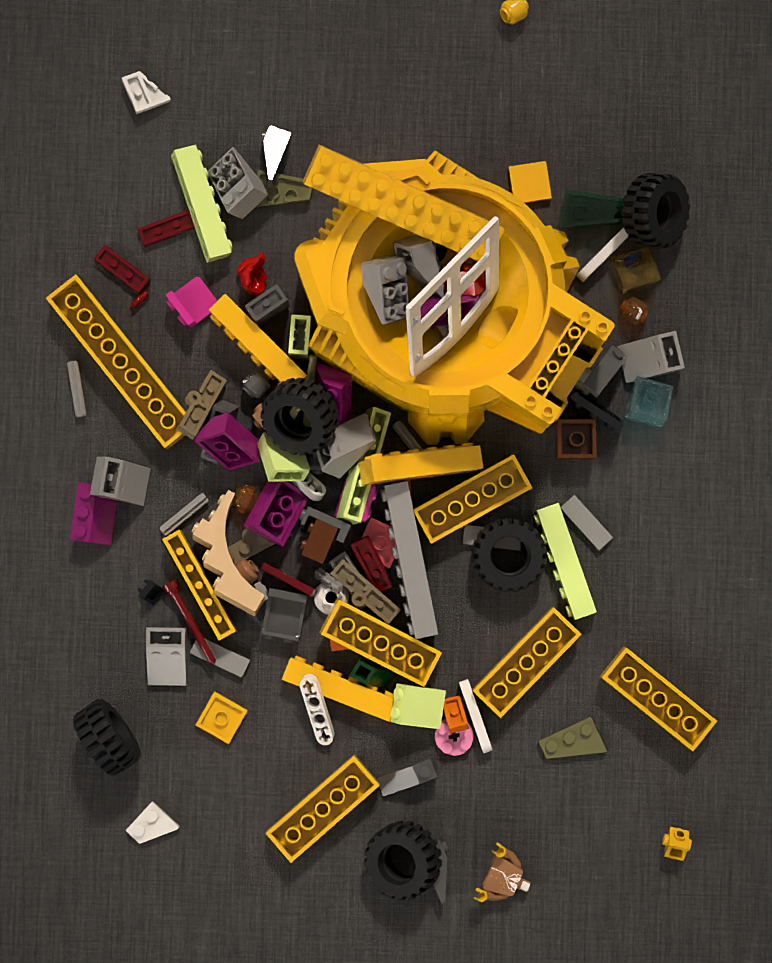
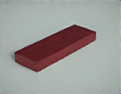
(166, 228)
(122, 269)
(372, 564)
(288, 579)

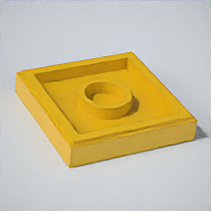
(530, 182)
(221, 717)

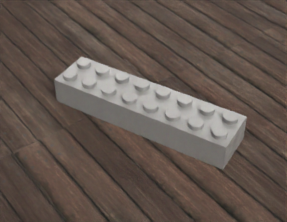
(410, 560)

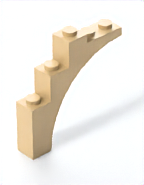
(231, 585)

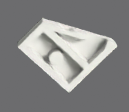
(143, 93)
(151, 824)

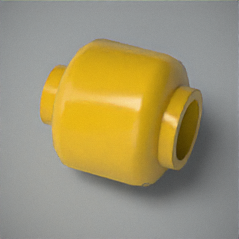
(514, 11)

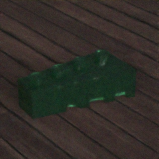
(589, 209)

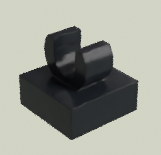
(150, 592)

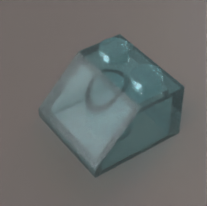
(649, 402)

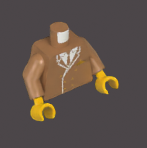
(502, 877)

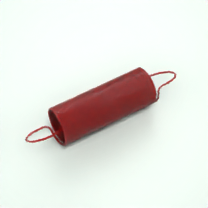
(139, 299)

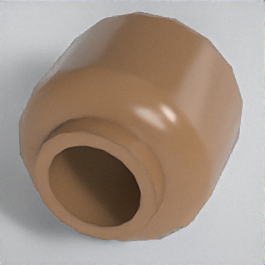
(248, 570)

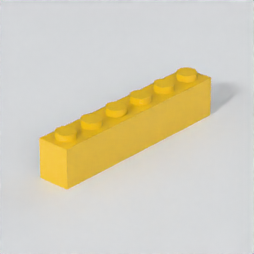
(199, 584)
(342, 689)

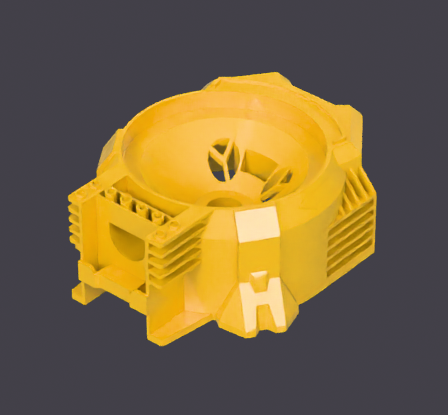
(509, 354)

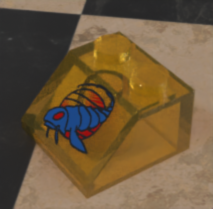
(635, 270)

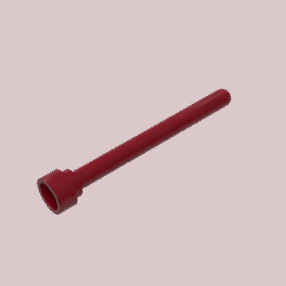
(172, 590)

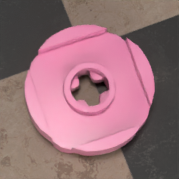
(453, 747)

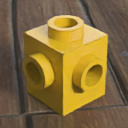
(676, 843)

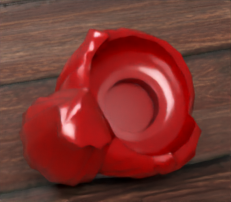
(253, 274)

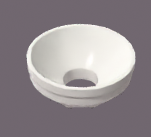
(321, 602)

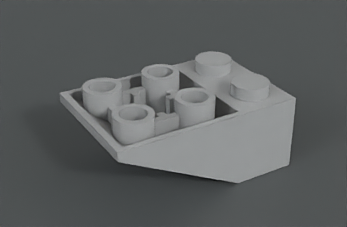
(236, 184)
(420, 260)
(387, 286)
(652, 357)
(346, 446)
(120, 480)
(166, 655)

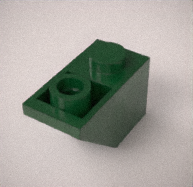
(370, 672)

